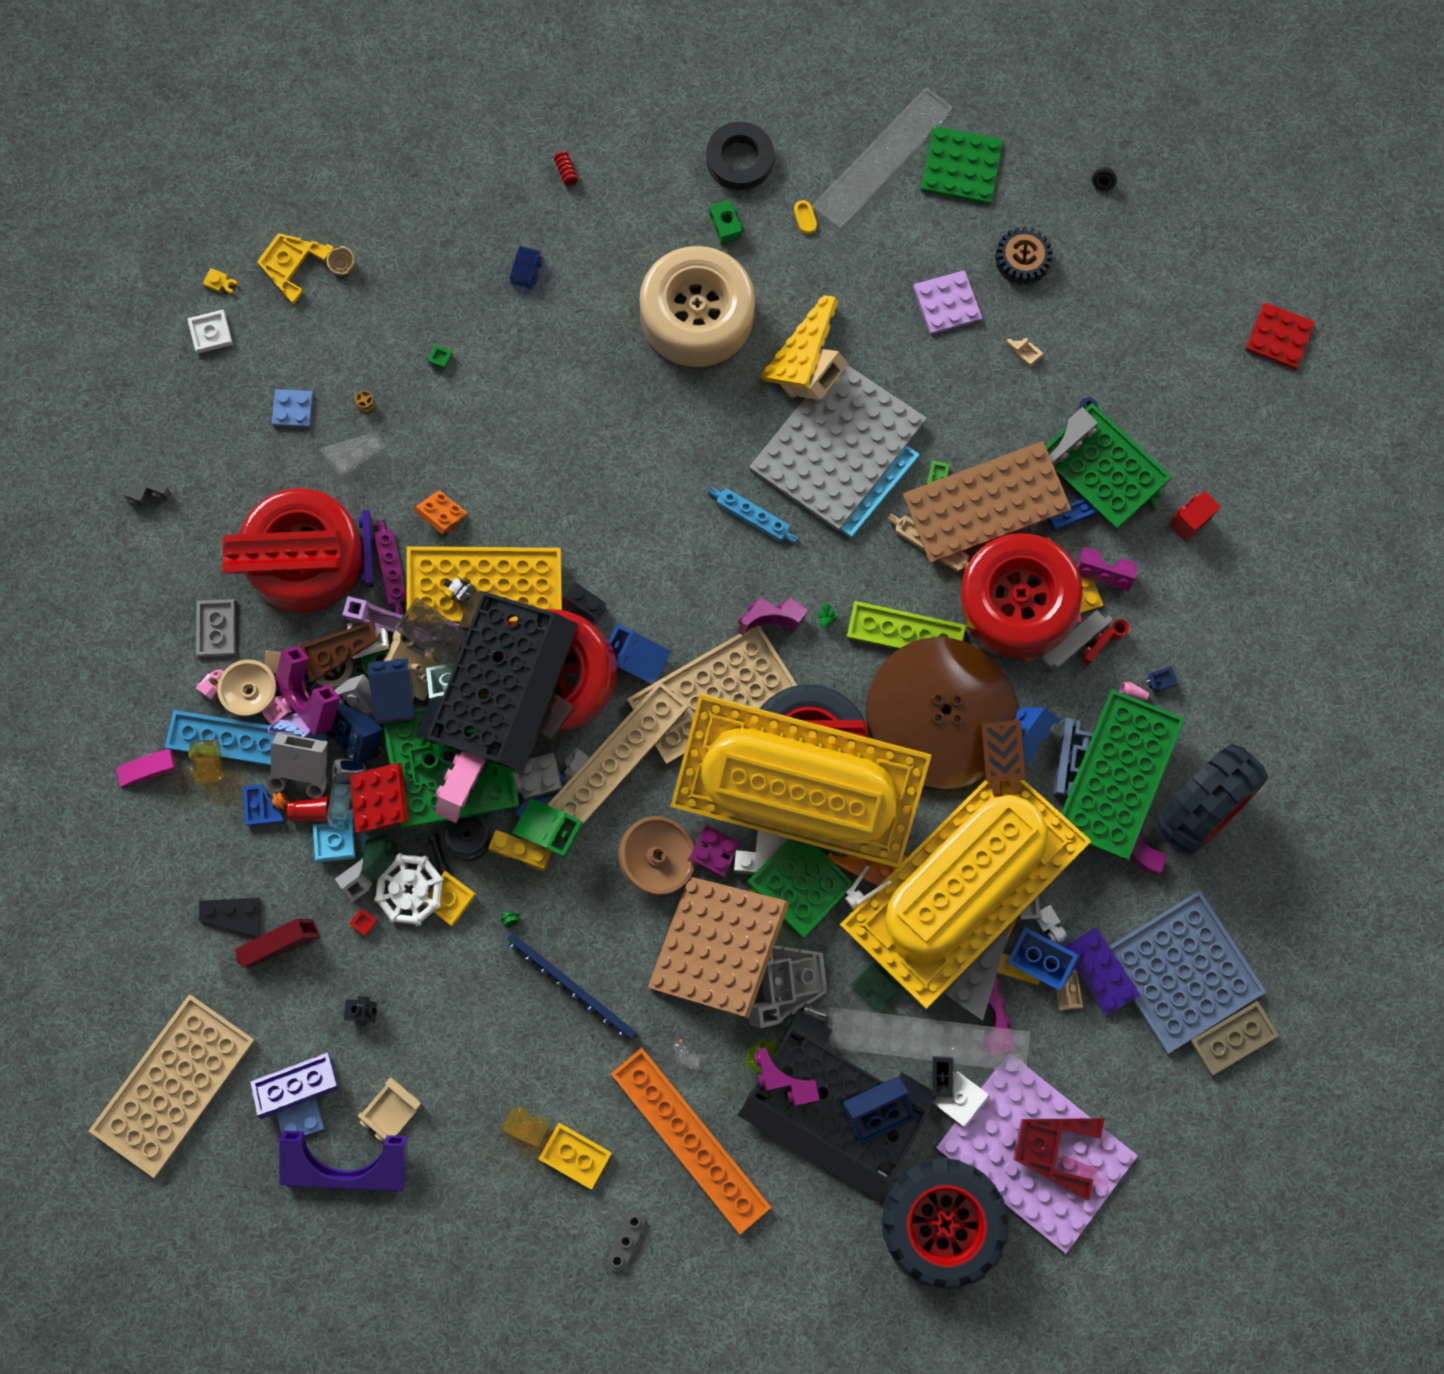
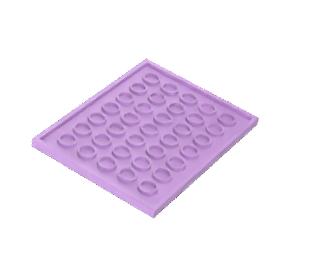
(991, 1144)

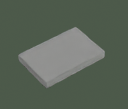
(216, 628)

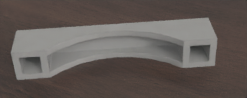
(1078, 428)

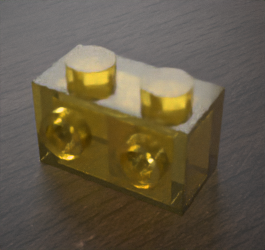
(206, 761)
(526, 1127)

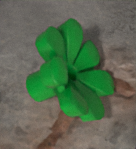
(1154, 500)
(827, 615)

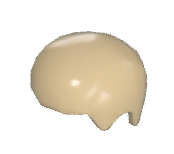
(338, 258)

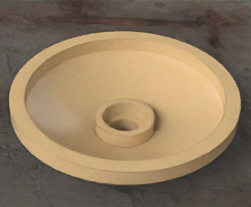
(244, 676)

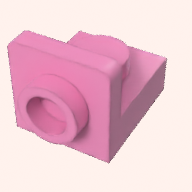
(277, 710)

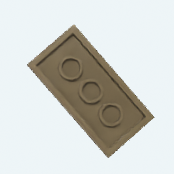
(1234, 1038)

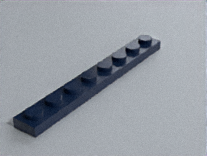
(565, 982)

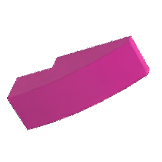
(146, 768)

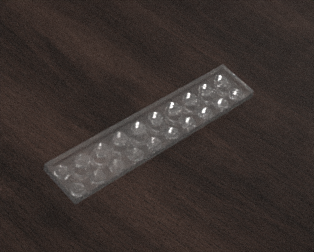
(882, 158)
(928, 1038)

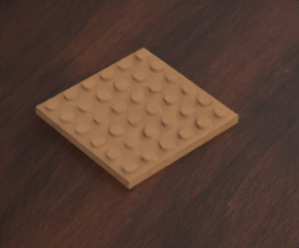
(718, 946)

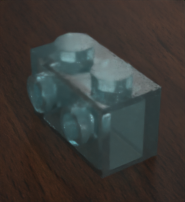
(340, 807)

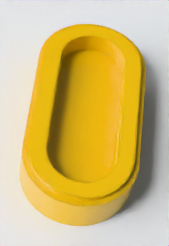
(805, 217)

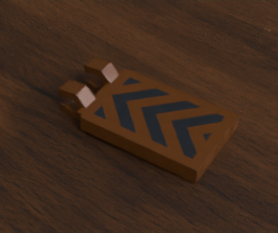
(1004, 755)

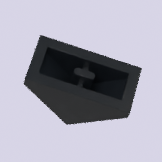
(943, 1077)

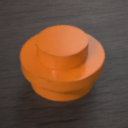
(280, 800)

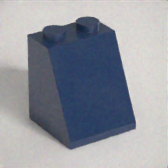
(392, 691)

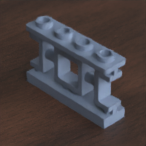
(1068, 758)

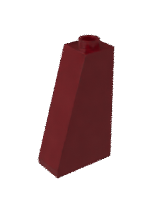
(277, 942)

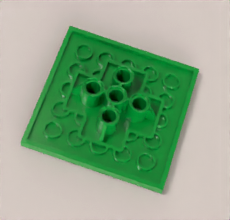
(492, 792)

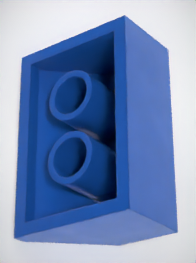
(1043, 959)

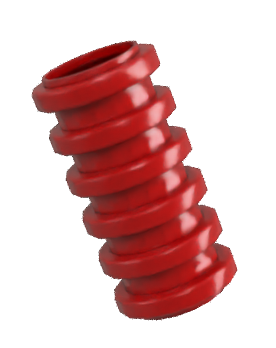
(565, 168)

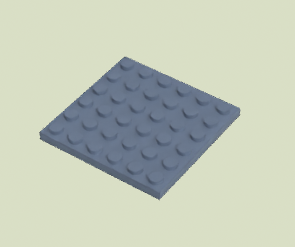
(1186, 972)

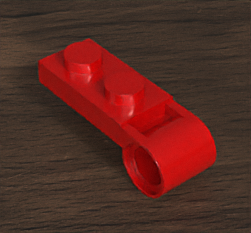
(1102, 638)

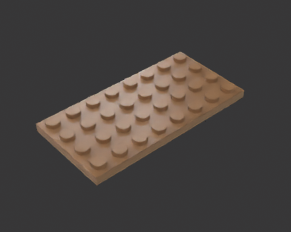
(986, 502)

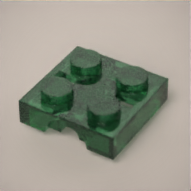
(874, 980)

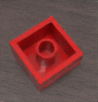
(1194, 515)

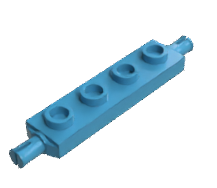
(753, 515)

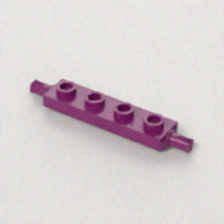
(390, 567)

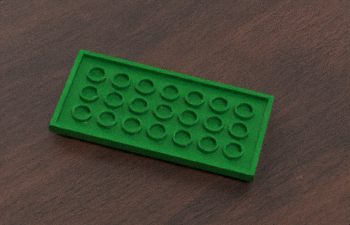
(1121, 772)

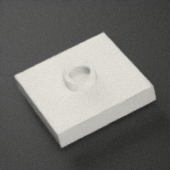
(210, 331)
(965, 1102)

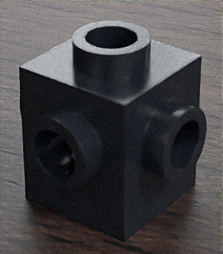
(360, 1011)

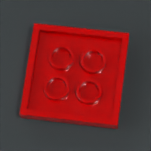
(1280, 335)
(378, 798)

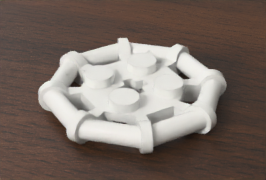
(420, 891)

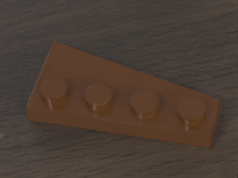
(337, 648)

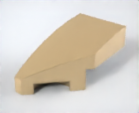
(1025, 351)

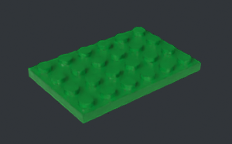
(1110, 471)

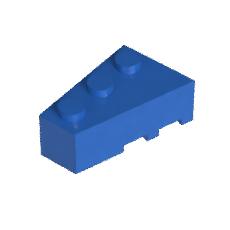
(1035, 725)

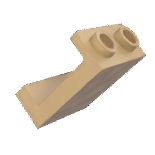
(390, 1110)

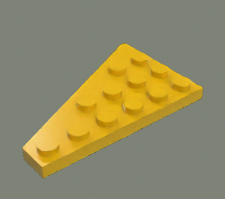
(801, 354)

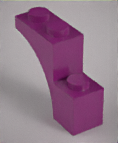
(764, 613)
(771, 1078)

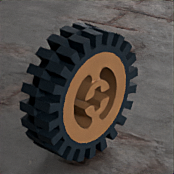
(1010, 258)

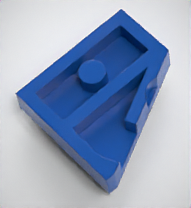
(259, 806)

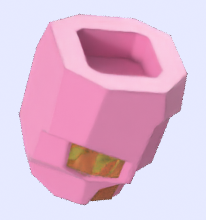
(209, 685)

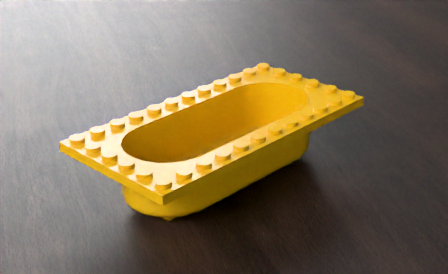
(800, 780)
(964, 887)

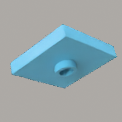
(333, 843)

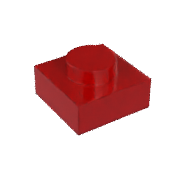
(363, 922)

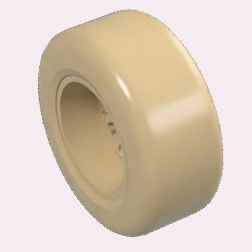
(711, 272)

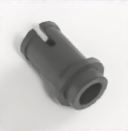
(815, 1013)

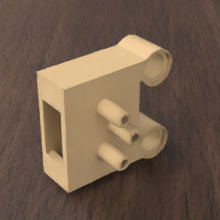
(826, 374)
(417, 664)

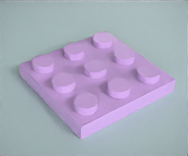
(947, 302)

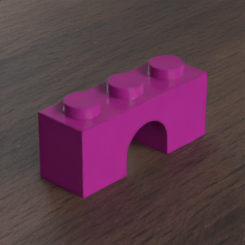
(1093, 568)

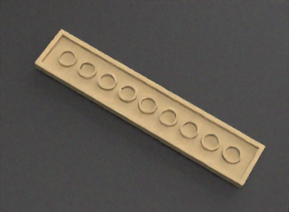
(620, 753)

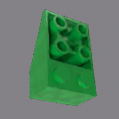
(548, 828)

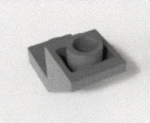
(140, 494)

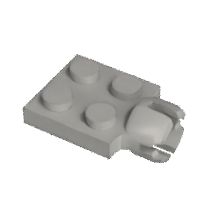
(539, 777)

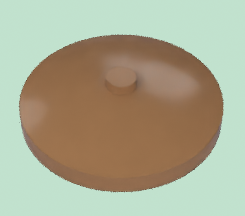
(656, 855)

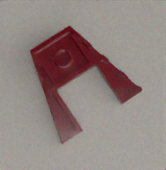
(1039, 1145)

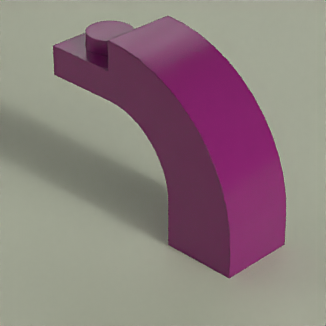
(1146, 857)

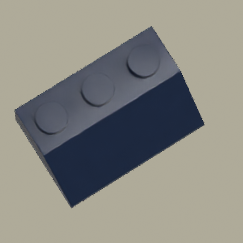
(879, 1110)

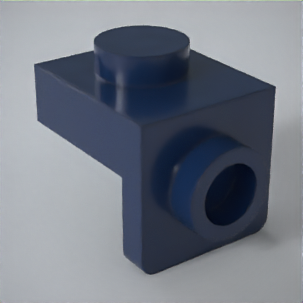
(1162, 679)

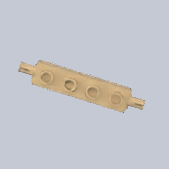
(907, 530)

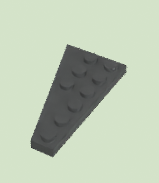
(975, 984)

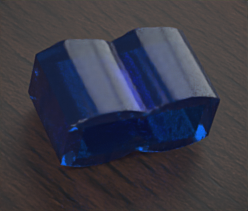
(525, 267)

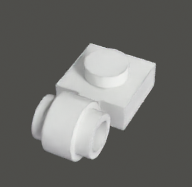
(1047, 921)

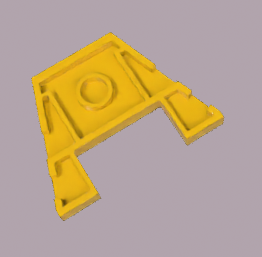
(285, 257)

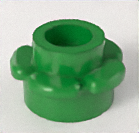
(509, 919)

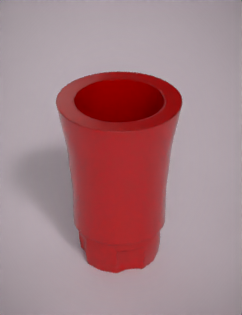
(309, 810)

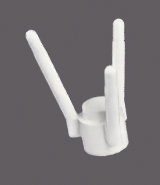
(856, 898)

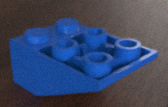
(638, 654)

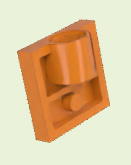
(440, 512)

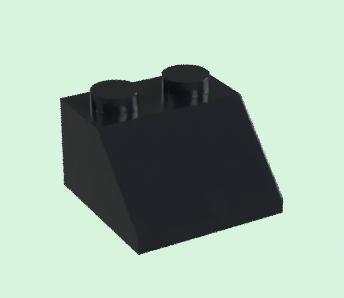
(583, 603)

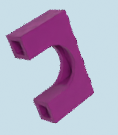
(315, 711)

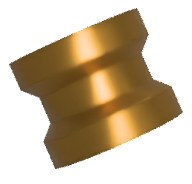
(366, 398)

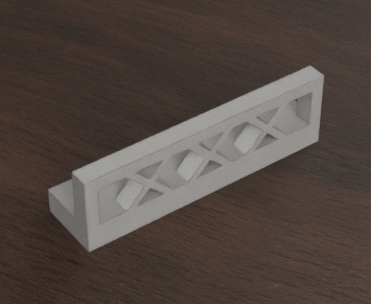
(1076, 640)

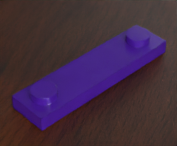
(365, 523)

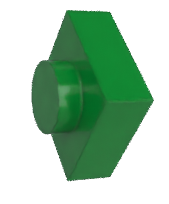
(440, 357)

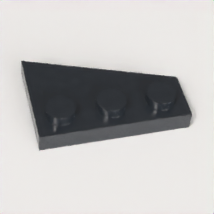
(234, 914)

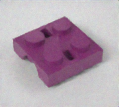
(711, 855)

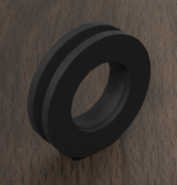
(743, 133)

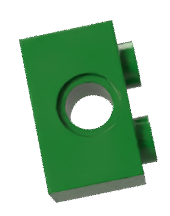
(726, 212)

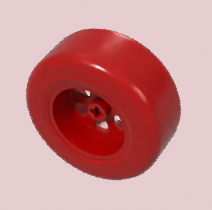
(291, 512)
(1029, 557)
(595, 671)

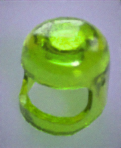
(749, 1057)

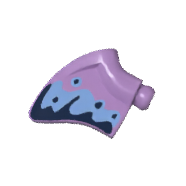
(290, 725)

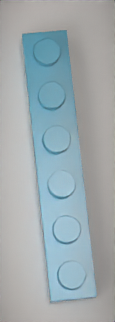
(880, 491)

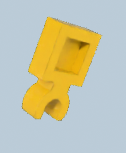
(218, 280)

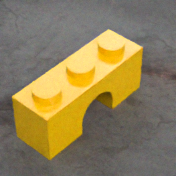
(521, 850)

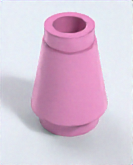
(1134, 691)

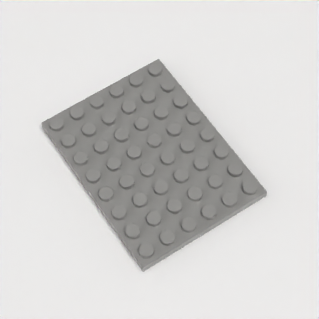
(838, 447)

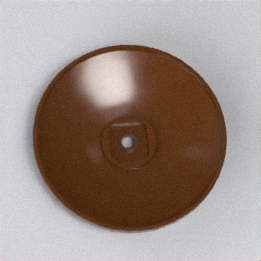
(908, 701)

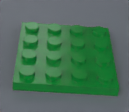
(961, 165)
(803, 879)

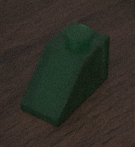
(378, 856)

